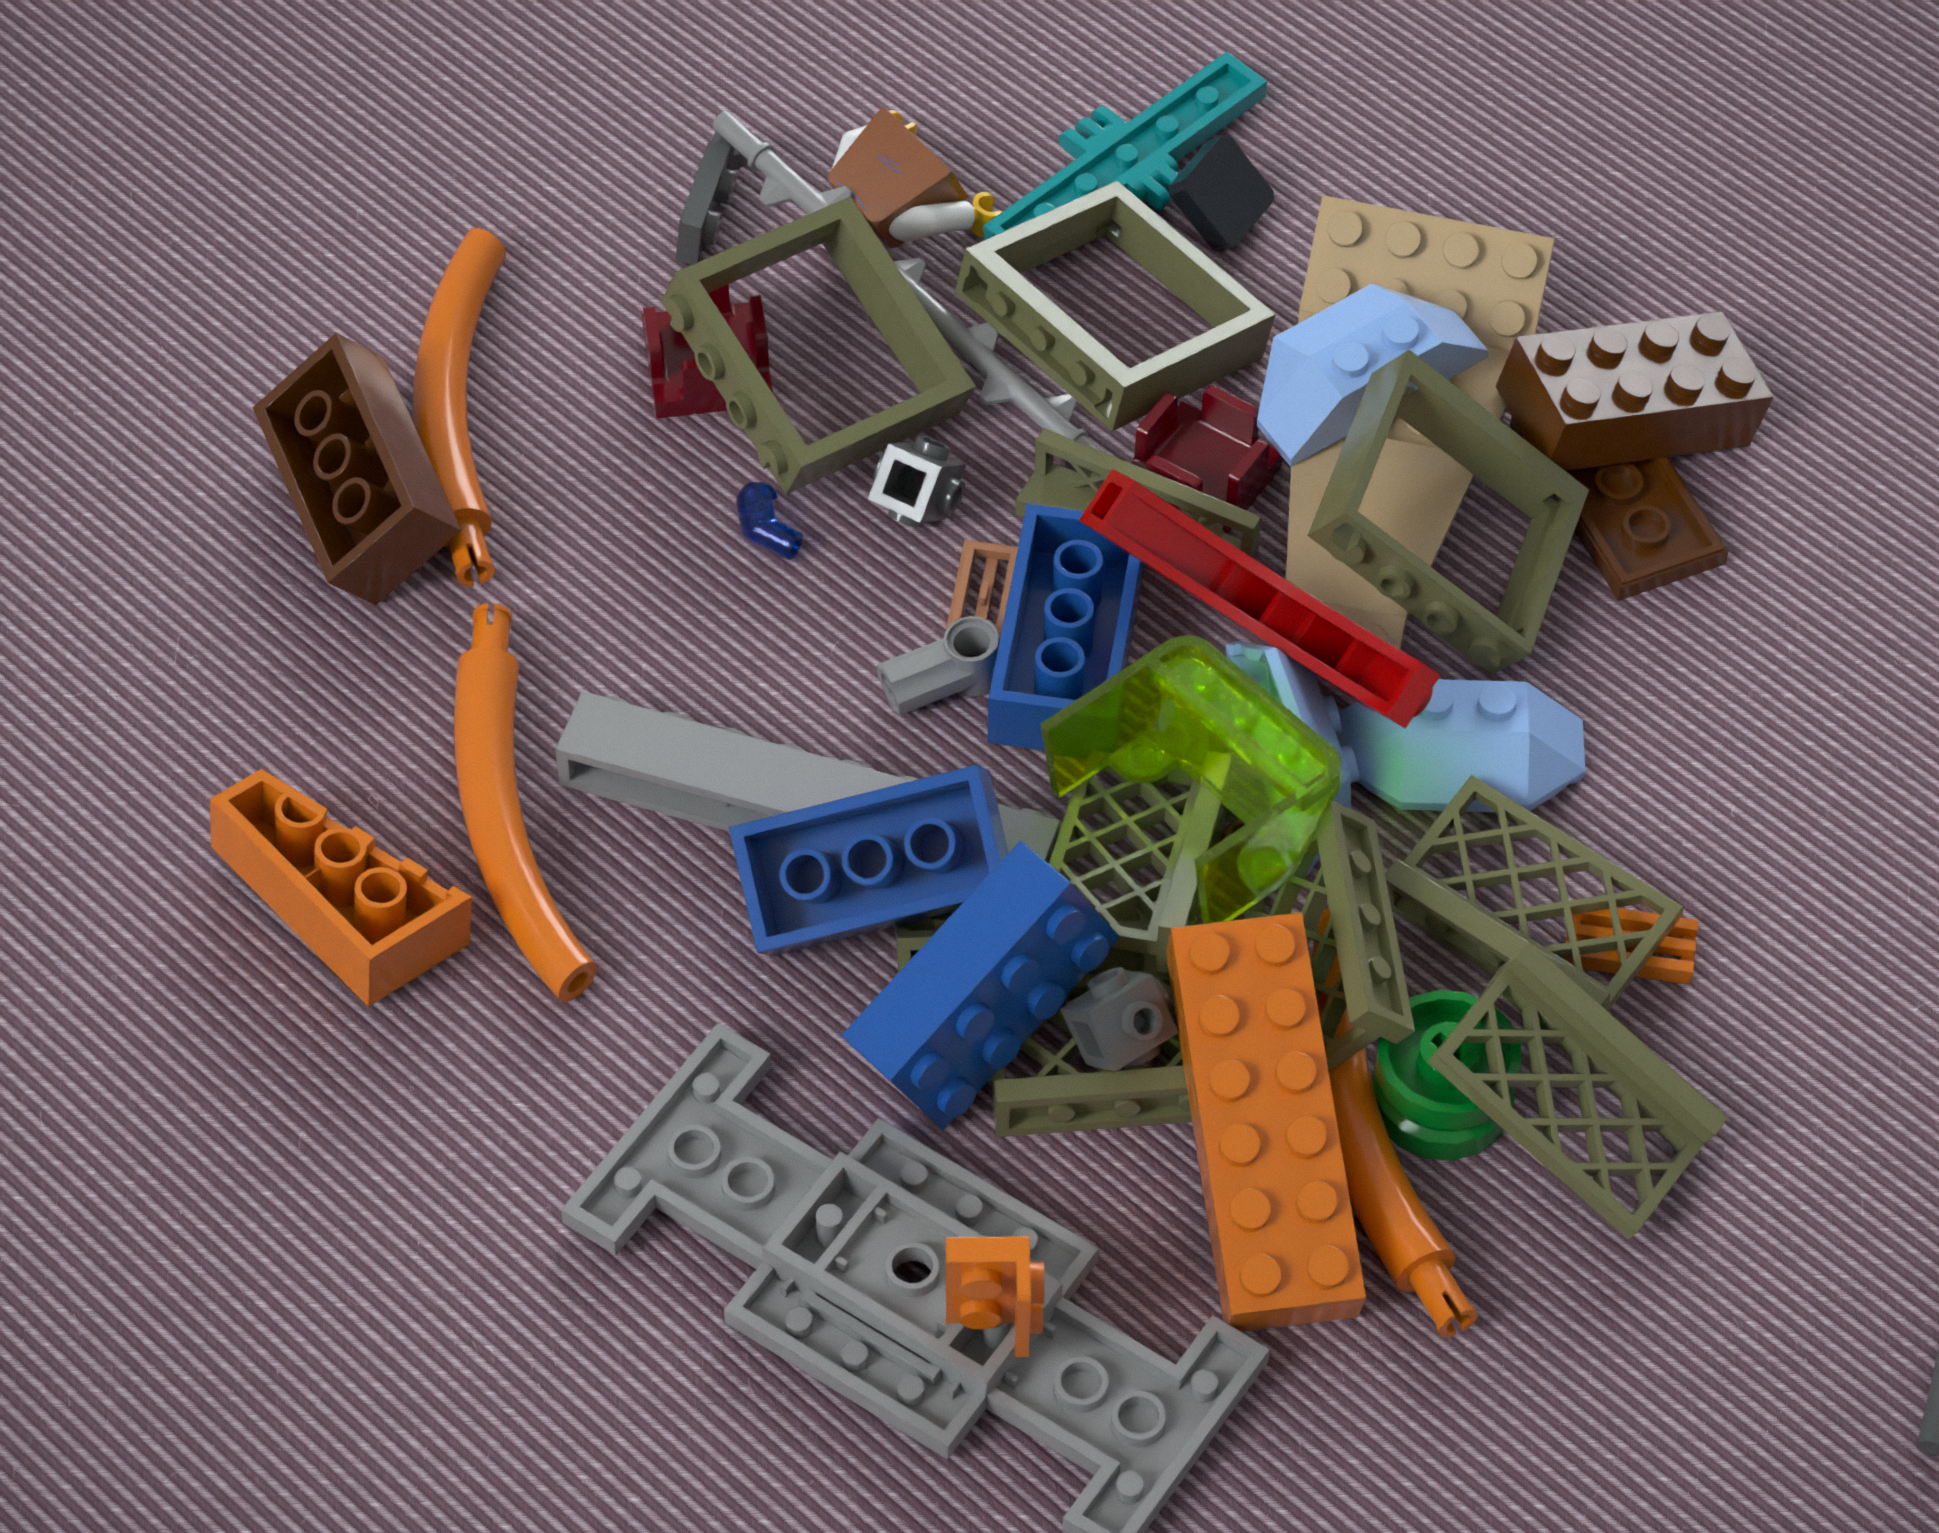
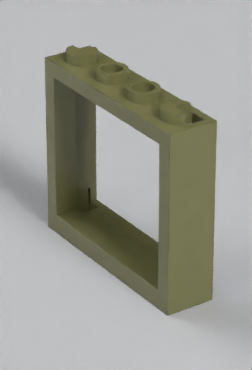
(887, 299)
(1073, 355)
(1495, 457)

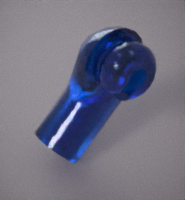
(759, 522)

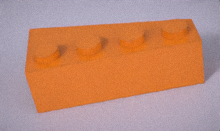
(340, 893)

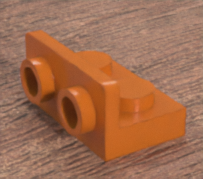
(995, 1284)

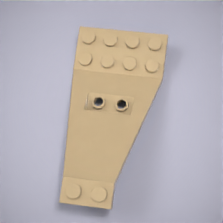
(1497, 289)

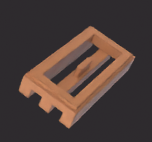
(992, 553)

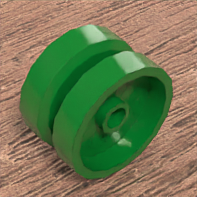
(1417, 1102)

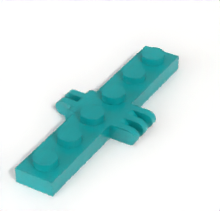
(1145, 149)

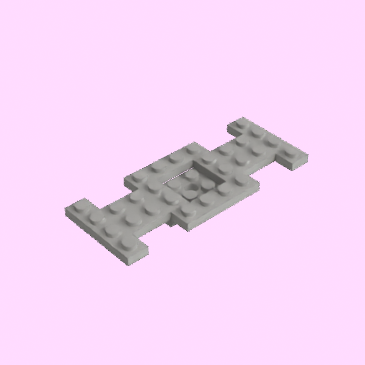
(840, 1234)

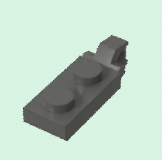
(711, 186)

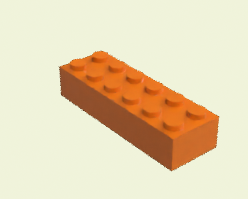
(1264, 1123)

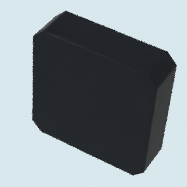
(1221, 193)

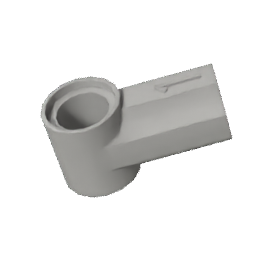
(942, 666)

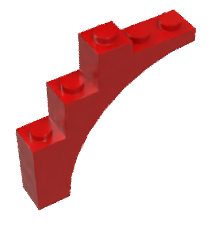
(1260, 600)

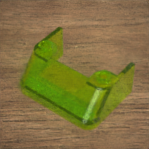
(1228, 733)

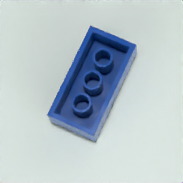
(1062, 623)
(868, 859)
(982, 985)

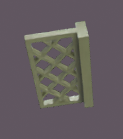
(1177, 891)
(1358, 932)
(1487, 936)
(1602, 1057)
(1076, 1101)

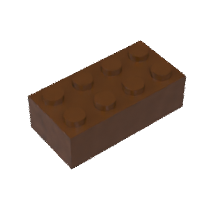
(1634, 391)
(356, 469)

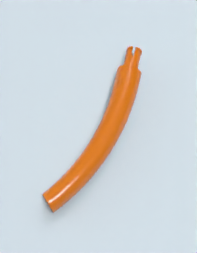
(441, 394)
(493, 810)
(1381, 1191)

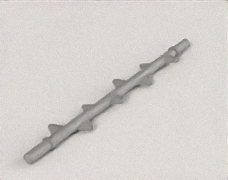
(973, 343)

